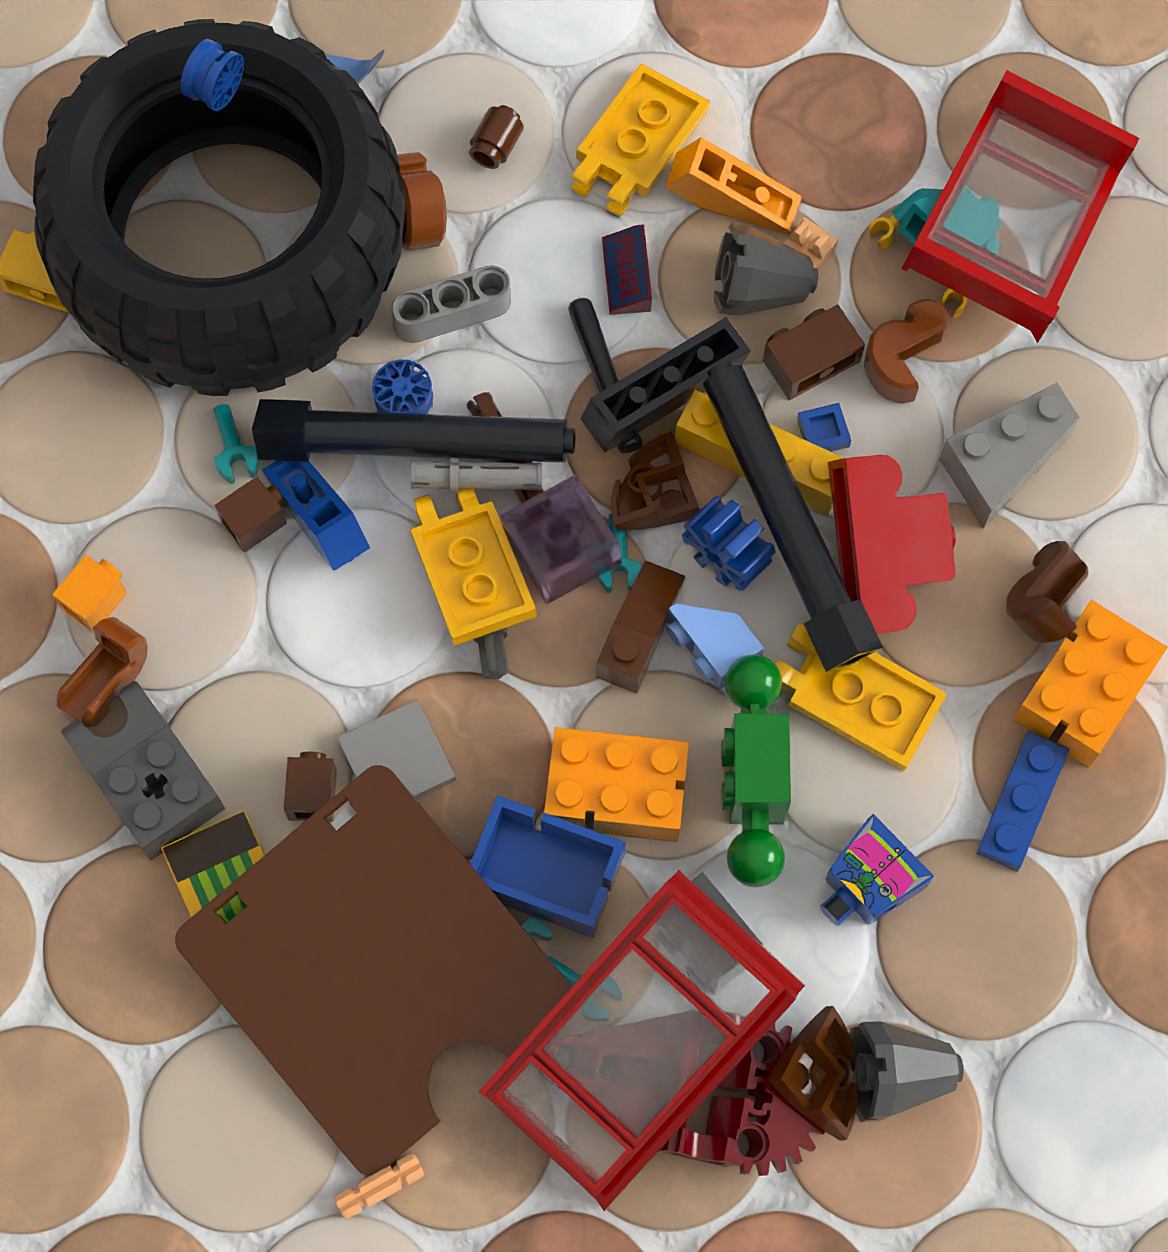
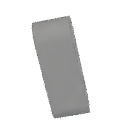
(466, 289)

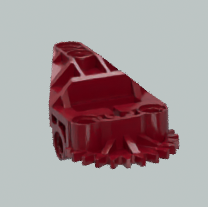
(770, 1124)

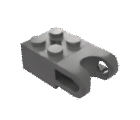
(139, 762)

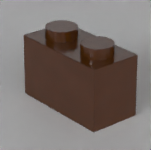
(813, 351)

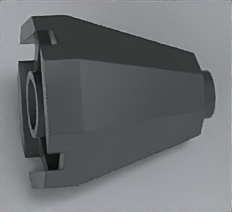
(760, 272)
(900, 1069)

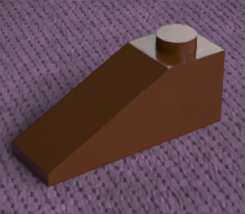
(639, 627)

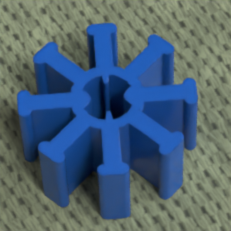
(728, 543)

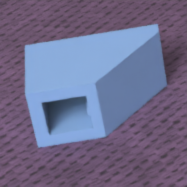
(712, 638)

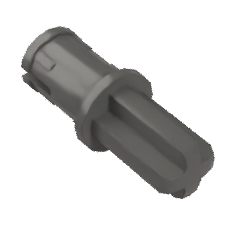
(493, 654)

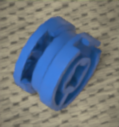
(212, 74)
(402, 389)

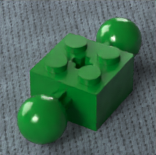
(759, 770)

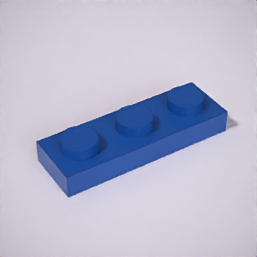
(1022, 801)

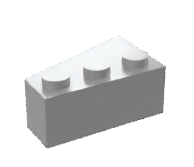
(1006, 449)

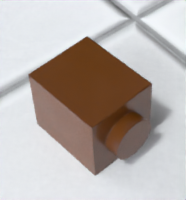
(252, 513)
(308, 785)

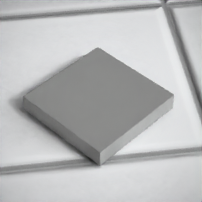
(404, 745)

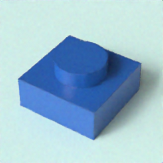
(825, 427)

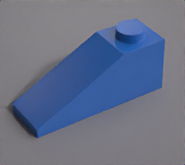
(318, 511)

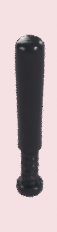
(597, 355)

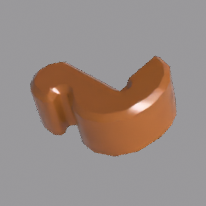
(424, 203)
(899, 341)
(104, 672)

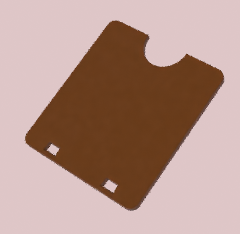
(368, 964)

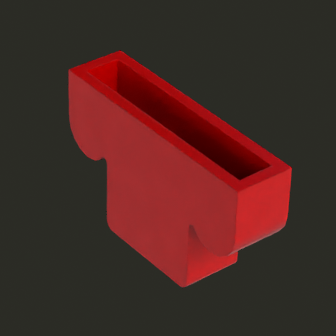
(887, 538)

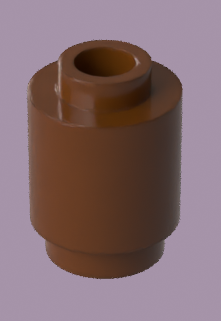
(496, 136)

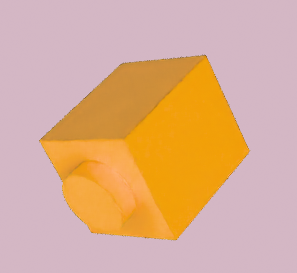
(90, 591)

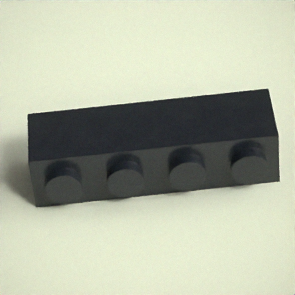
(661, 385)

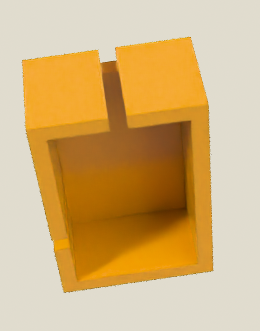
(1091, 682)
(621, 778)

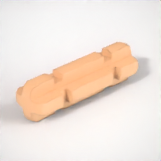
(379, 1186)

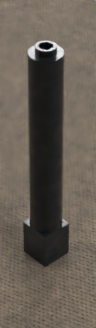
(293, 431)
(837, 624)

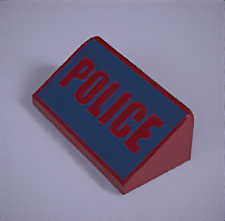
(627, 271)

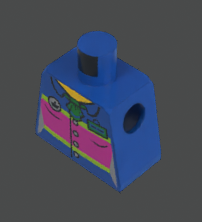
(873, 875)

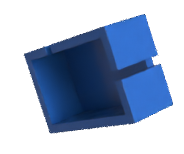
(548, 872)

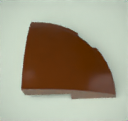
(654, 489)
(818, 1076)

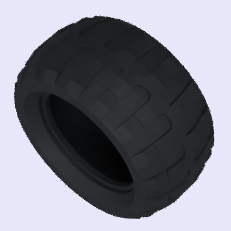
(241, 327)

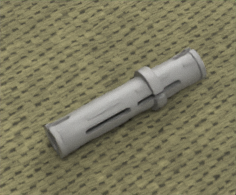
(469, 475)

